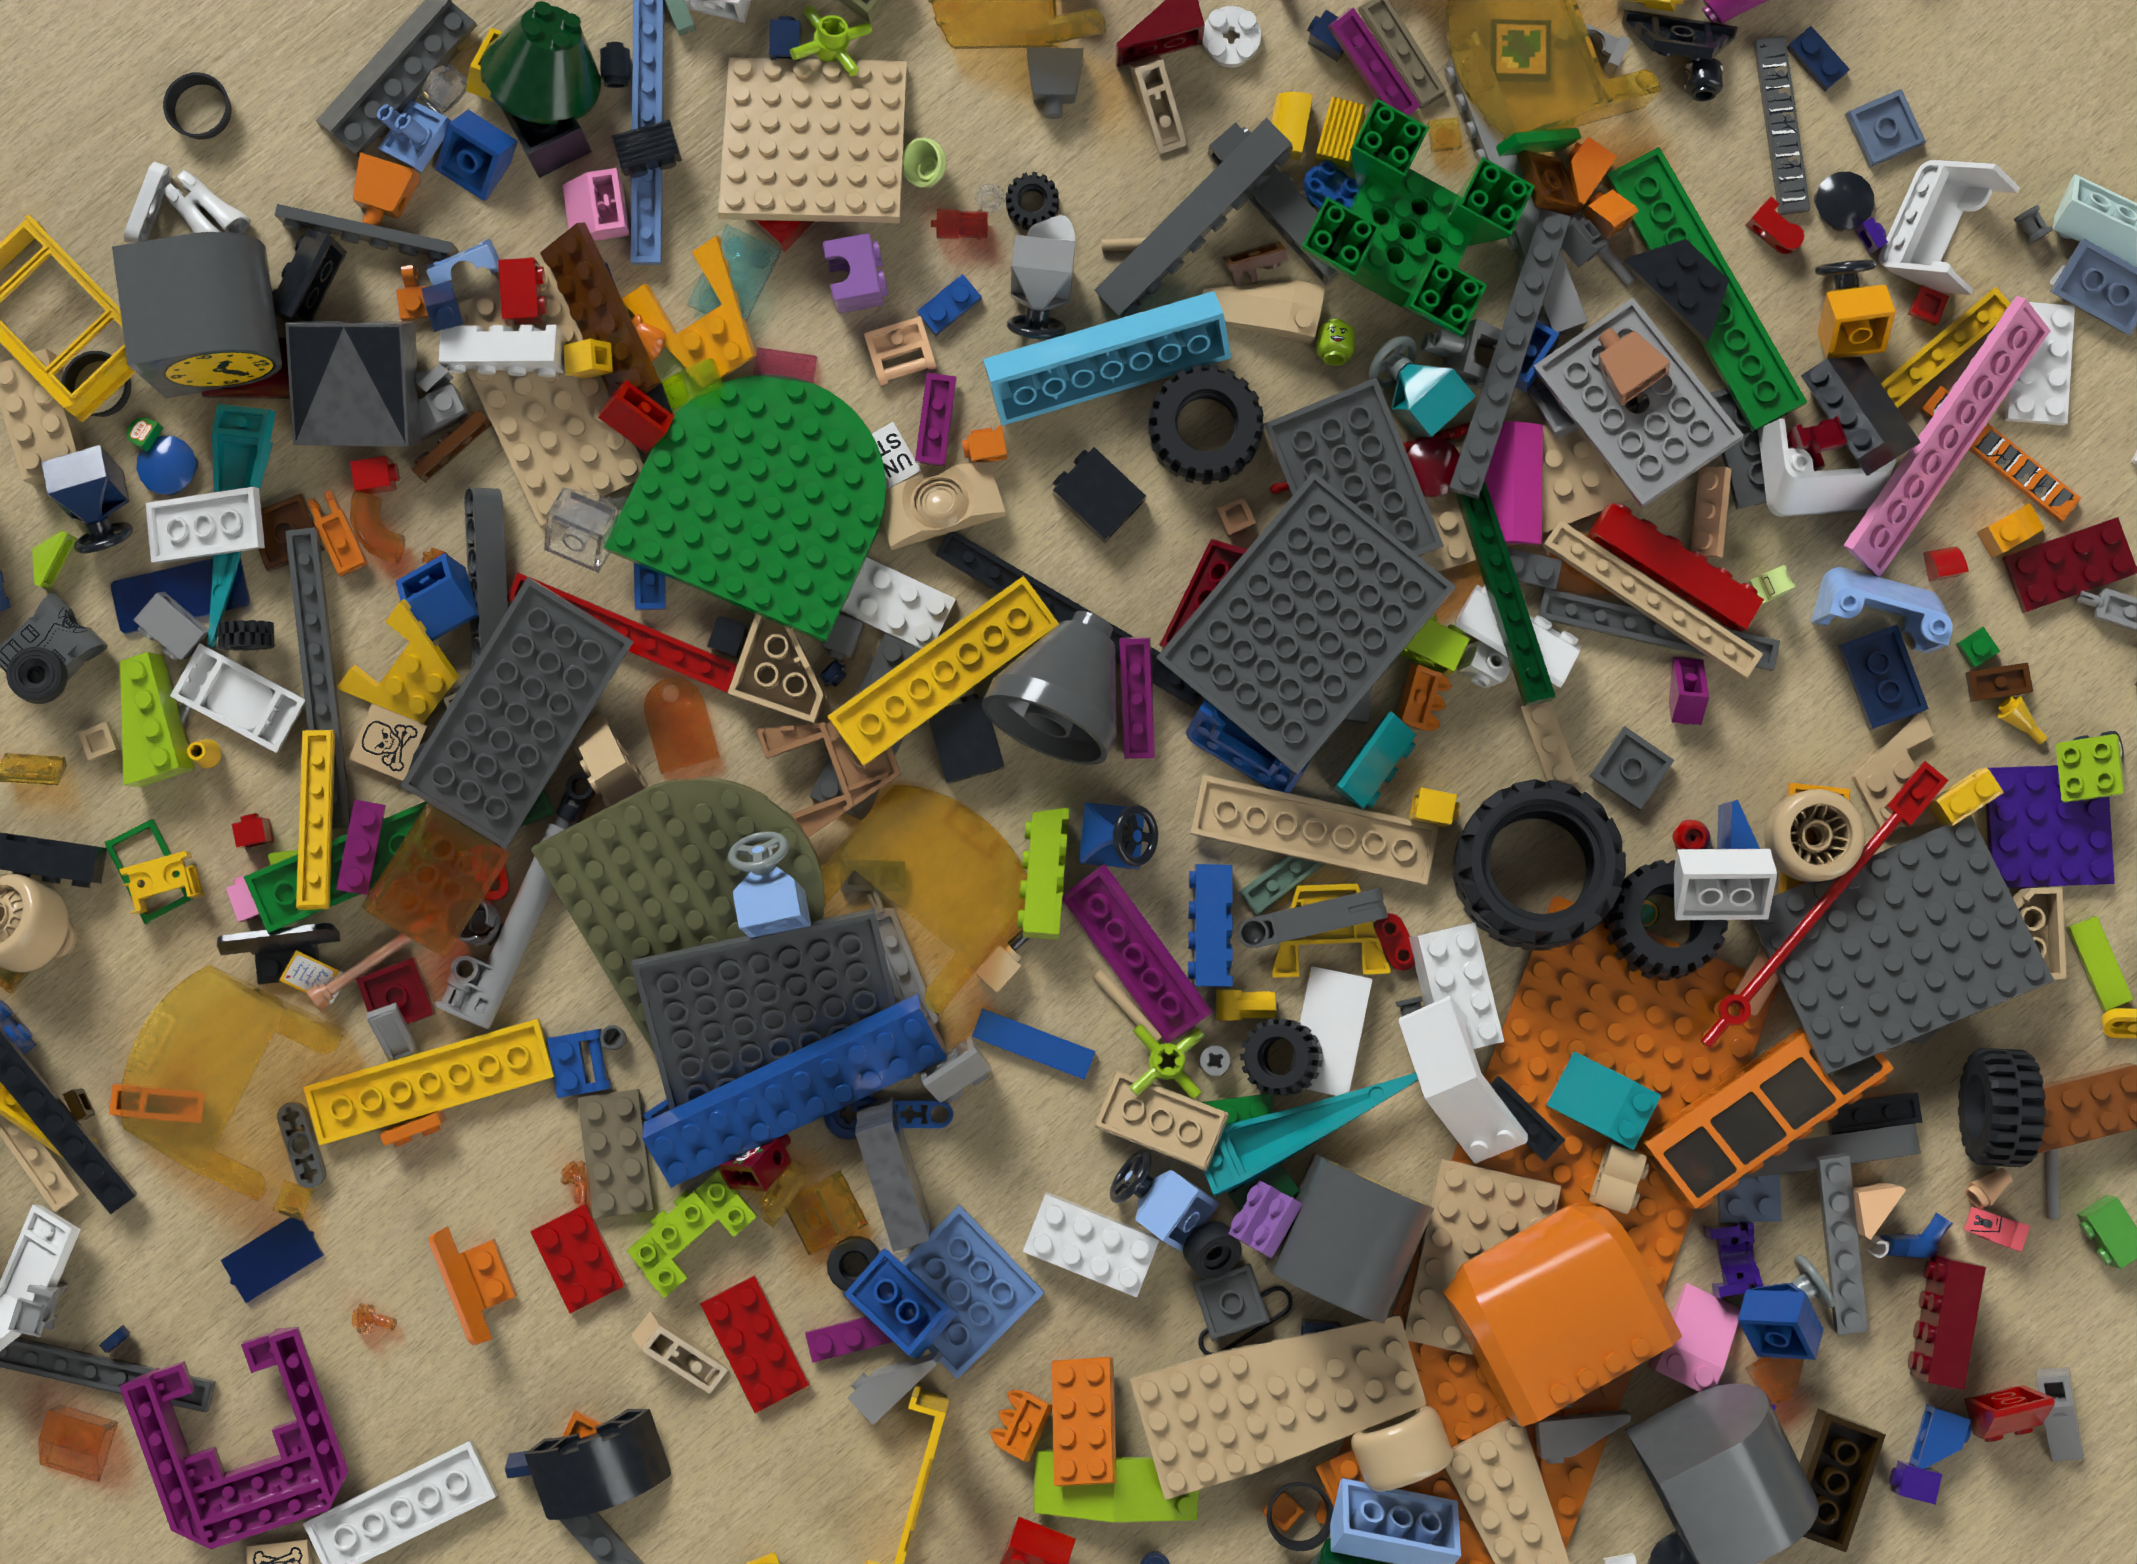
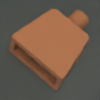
(1630, 364)

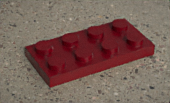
(2070, 565)

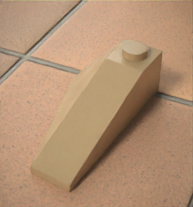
(1273, 308)

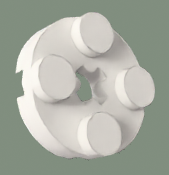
(1243, 24)

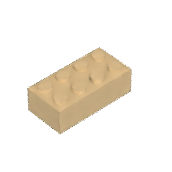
(35, 420)

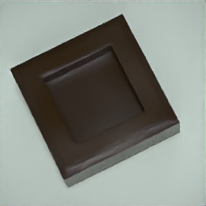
(79, 1104)

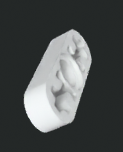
(147, 203)

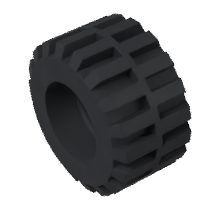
(1257, 1050)

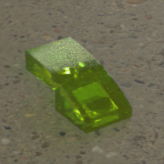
(692, 383)

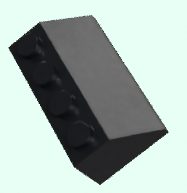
(1866, 412)

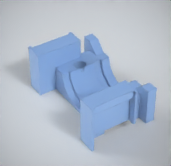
(479, 255)

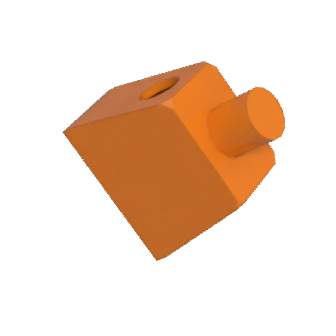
(383, 188)

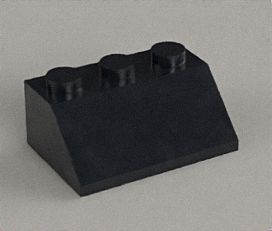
(307, 277)

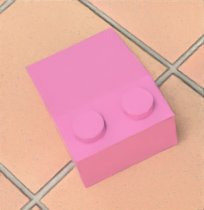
(1706, 1339)

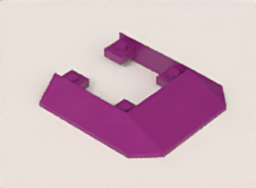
(236, 1504)

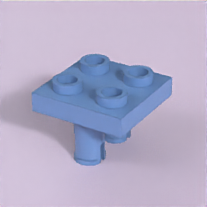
(413, 133)

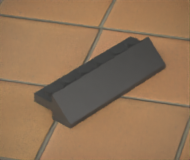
(396, 72)

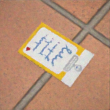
(305, 972)

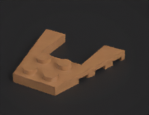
(855, 780)

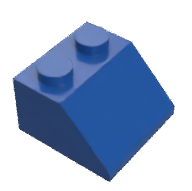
(475, 154)

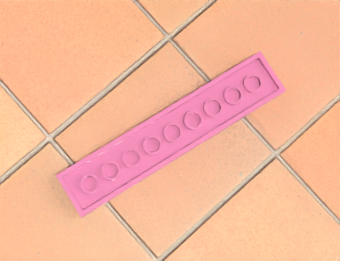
(1947, 436)

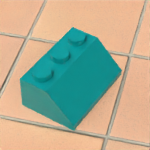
(1376, 762)

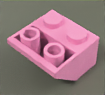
(598, 202)

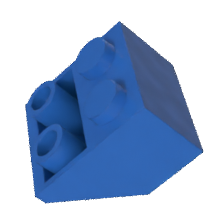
(439, 595)

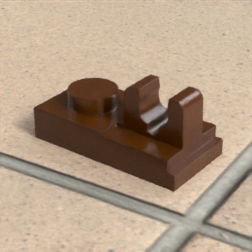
(1265, 257)

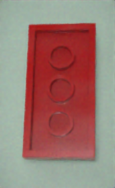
(755, 1343)

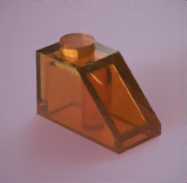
(1776, 1376)

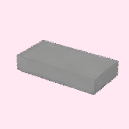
(392, 1032)

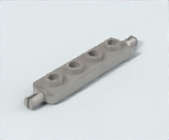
(2112, 607)
(901, 963)

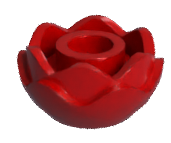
(1690, 827)

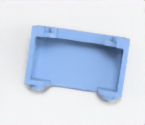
(1846, 592)

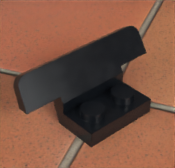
(276, 948)

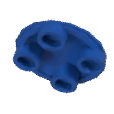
(1329, 182)
(167, 465)

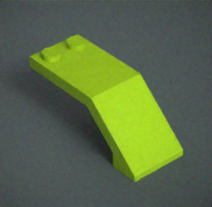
(1132, 1499)

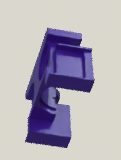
(1735, 1258)

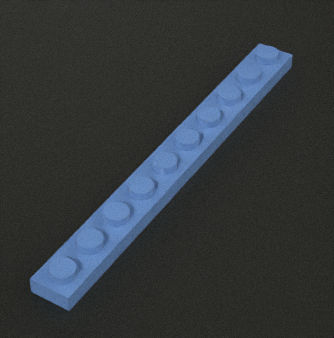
(647, 110)

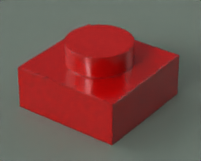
(1928, 305)

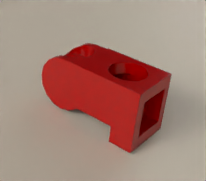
(1774, 229)

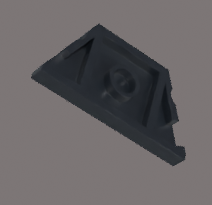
(1679, 35)
(1683, 283)

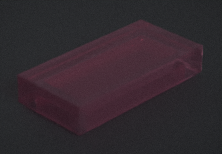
(785, 365)

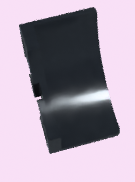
(599, 1470)

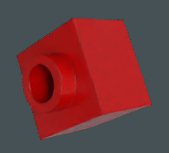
(252, 831)

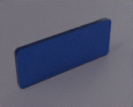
(186, 584)

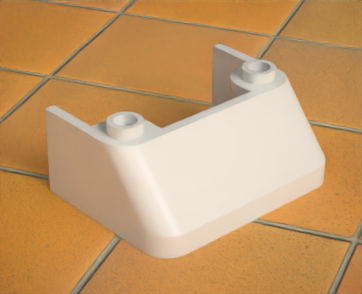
(1930, 217)
(1798, 490)

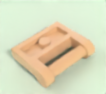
(898, 341)

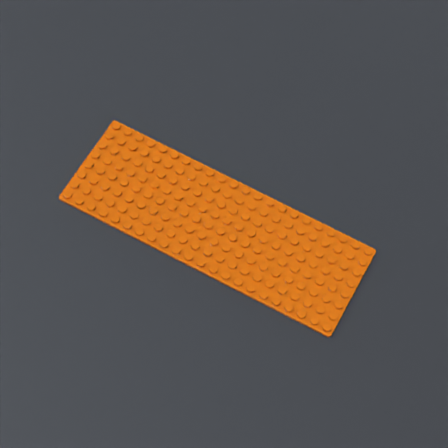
(1647, 1032)

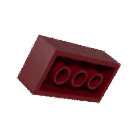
(1946, 1321)

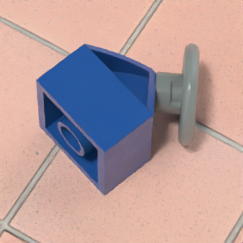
(1781, 1317)

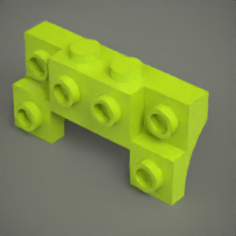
(682, 1225)

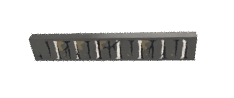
(1781, 125)

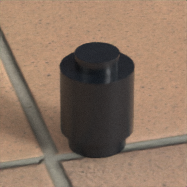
(615, 65)

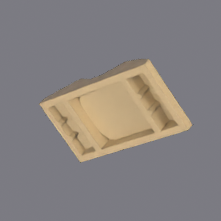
(941, 504)

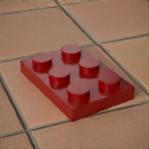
(578, 1258)

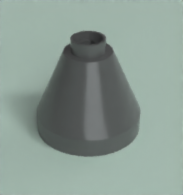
(1061, 692)

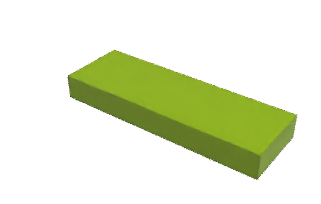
(2099, 963)

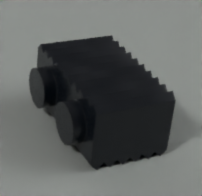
(647, 149)

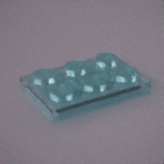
(750, 268)

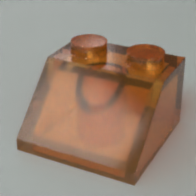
(75, 1442)

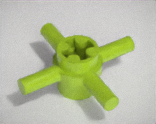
(831, 39)
(1176, 1052)

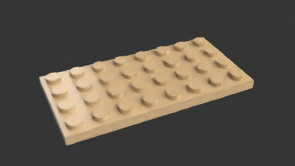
(551, 422)

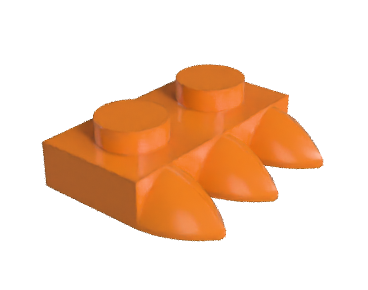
(1421, 697)
(1023, 1424)

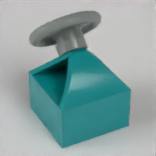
(1423, 394)

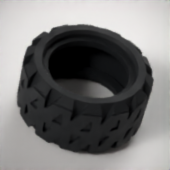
(1583, 820)

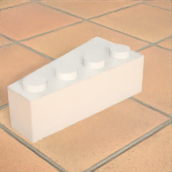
(503, 350)

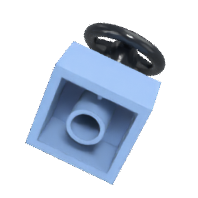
(1166, 1204)

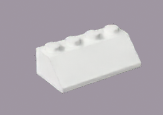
(1557, 648)

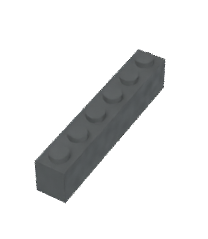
(1277, 201)

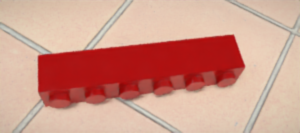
(1675, 567)

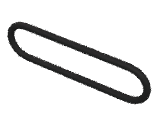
(1252, 1332)

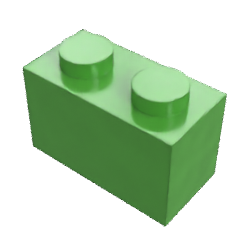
(2111, 1231)

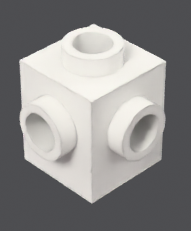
(1484, 665)

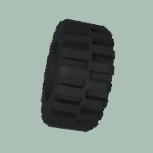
(1217, 386)
(1635, 943)
(2001, 1107)

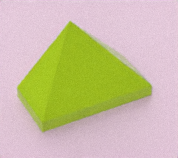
(50, 558)

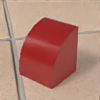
(1945, 563)

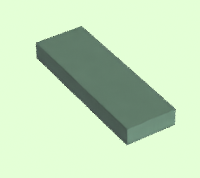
(1277, 882)

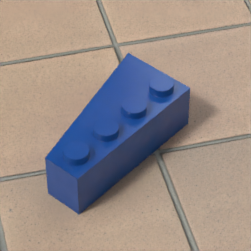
(1211, 925)

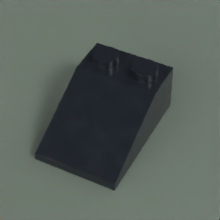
(549, 144)

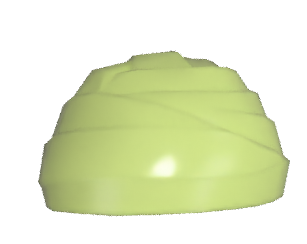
(924, 162)

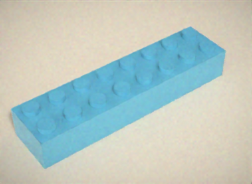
(1107, 358)

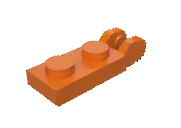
(338, 536)

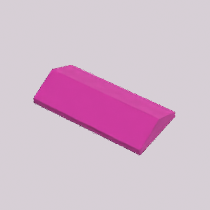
(1516, 482)

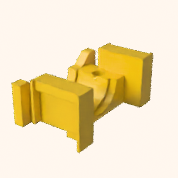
(160, 877)

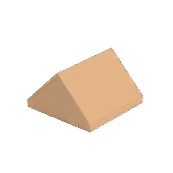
(1873, 1205)

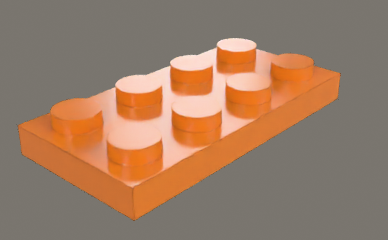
(1083, 1421)

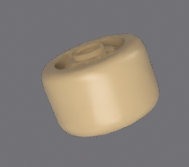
(1837, 831)
(31, 923)
(1402, 1450)

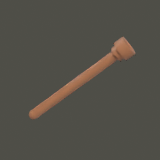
(324, 993)

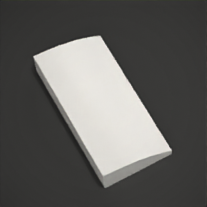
(1335, 1013)

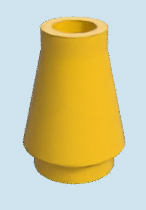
(210, 753)

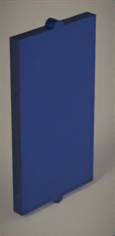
(272, 1258)

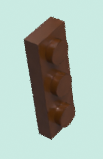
(451, 445)

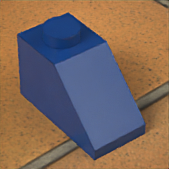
(1939, 1436)

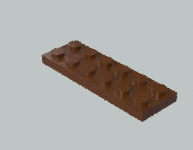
(598, 307)

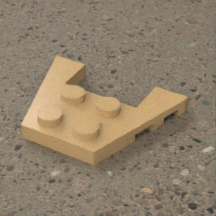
(1890, 769)

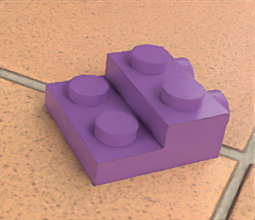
(1264, 1218)

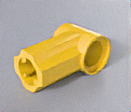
(1240, 1004)

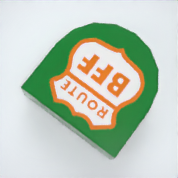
(143, 433)

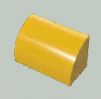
(1291, 118)

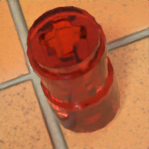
(961, 224)

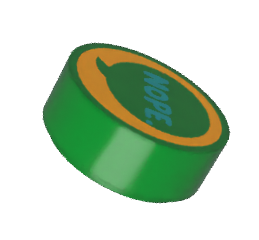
(1649, 913)

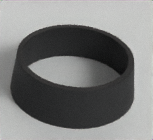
(178, 87)
(81, 361)
(1308, 1544)

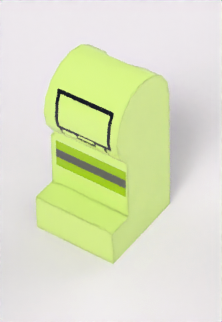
(1773, 584)

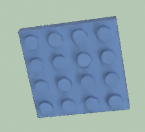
(977, 1282)

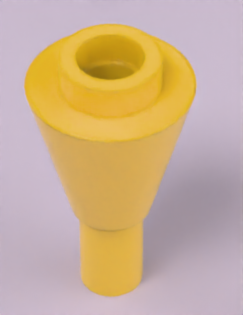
(2017, 714)

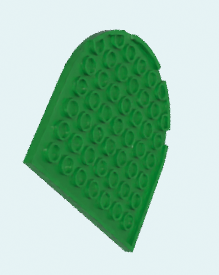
(760, 501)

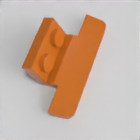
(473, 1280)

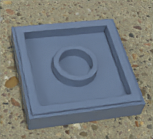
(1885, 128)

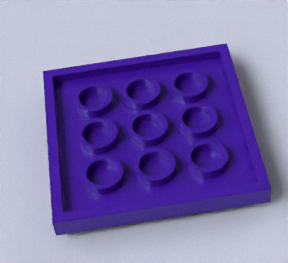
(2042, 838)

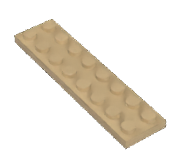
(1314, 830)

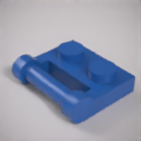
(569, 1063)

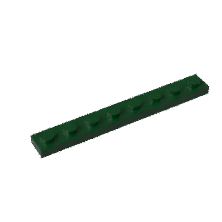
(1506, 598)

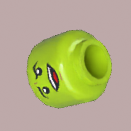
(1335, 342)

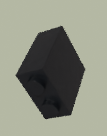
(1098, 494)
(965, 740)

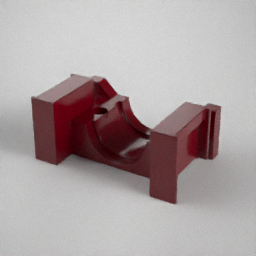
(1818, 439)

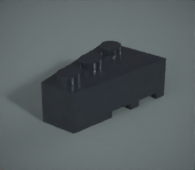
(52, 859)

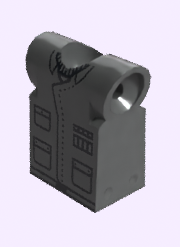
(58, 631)

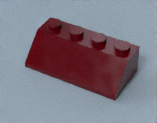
(1212, 568)

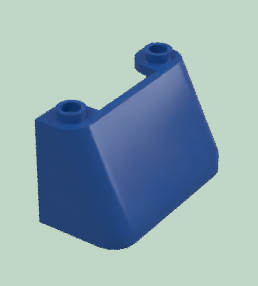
(1230, 744)

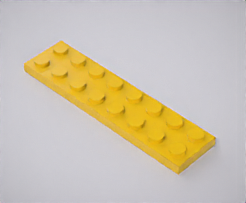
(943, 671)
(429, 1081)

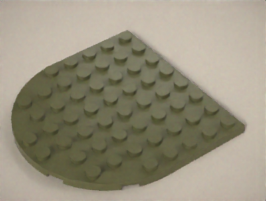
(659, 873)

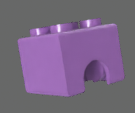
(865, 284)

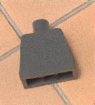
(1054, 77)

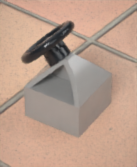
(1040, 281)

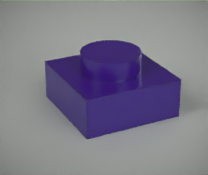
(1871, 235)

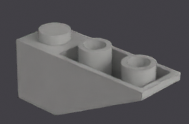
(2062, 1421)

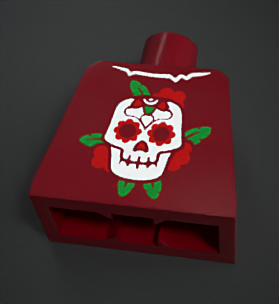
(758, 1167)

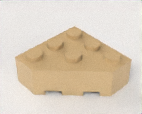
(777, 673)
(607, 761)
(2044, 917)

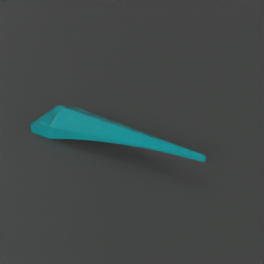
(239, 461)
(1264, 1142)

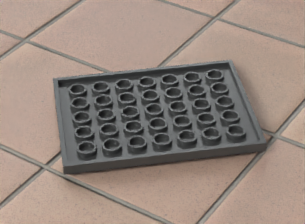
(1305, 623)
(1903, 947)
(759, 998)

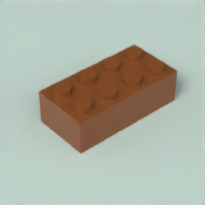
(2090, 1106)

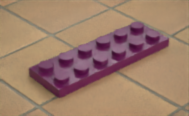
(1136, 954)

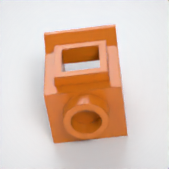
(985, 445)

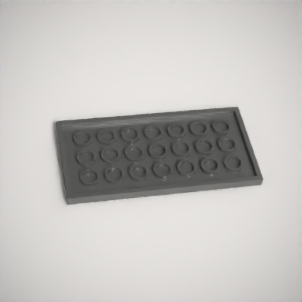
(517, 713)

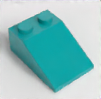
(1603, 1100)

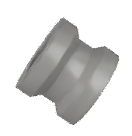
(1211, 1062)

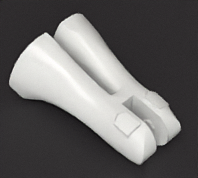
(227, 217)

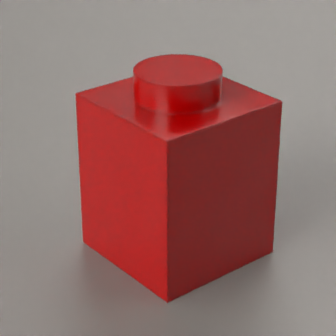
(374, 475)

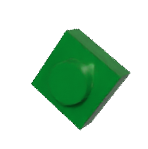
(1977, 647)

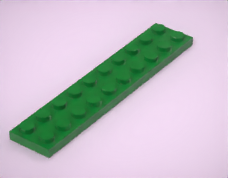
(1739, 341)
(276, 885)

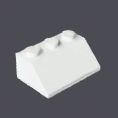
(1723, 884)

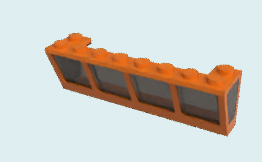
(1752, 1118)

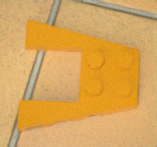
(716, 335)

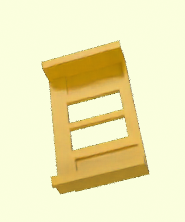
(935, 1405)

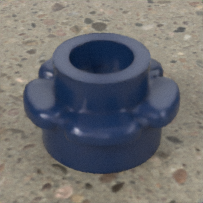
(833, 673)

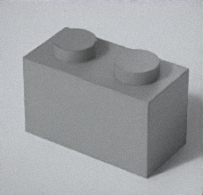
(171, 626)

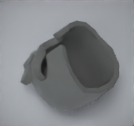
(483, 926)

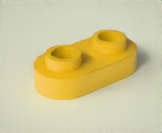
(2120, 1023)

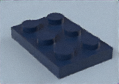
(1883, 677)

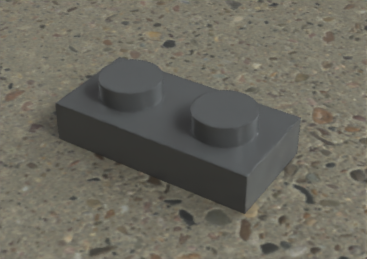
(1535, 569)

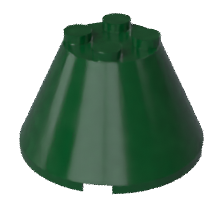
(542, 67)

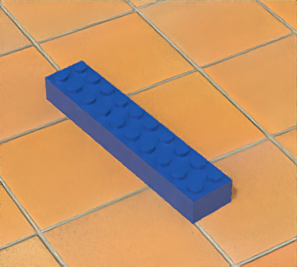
(794, 1091)

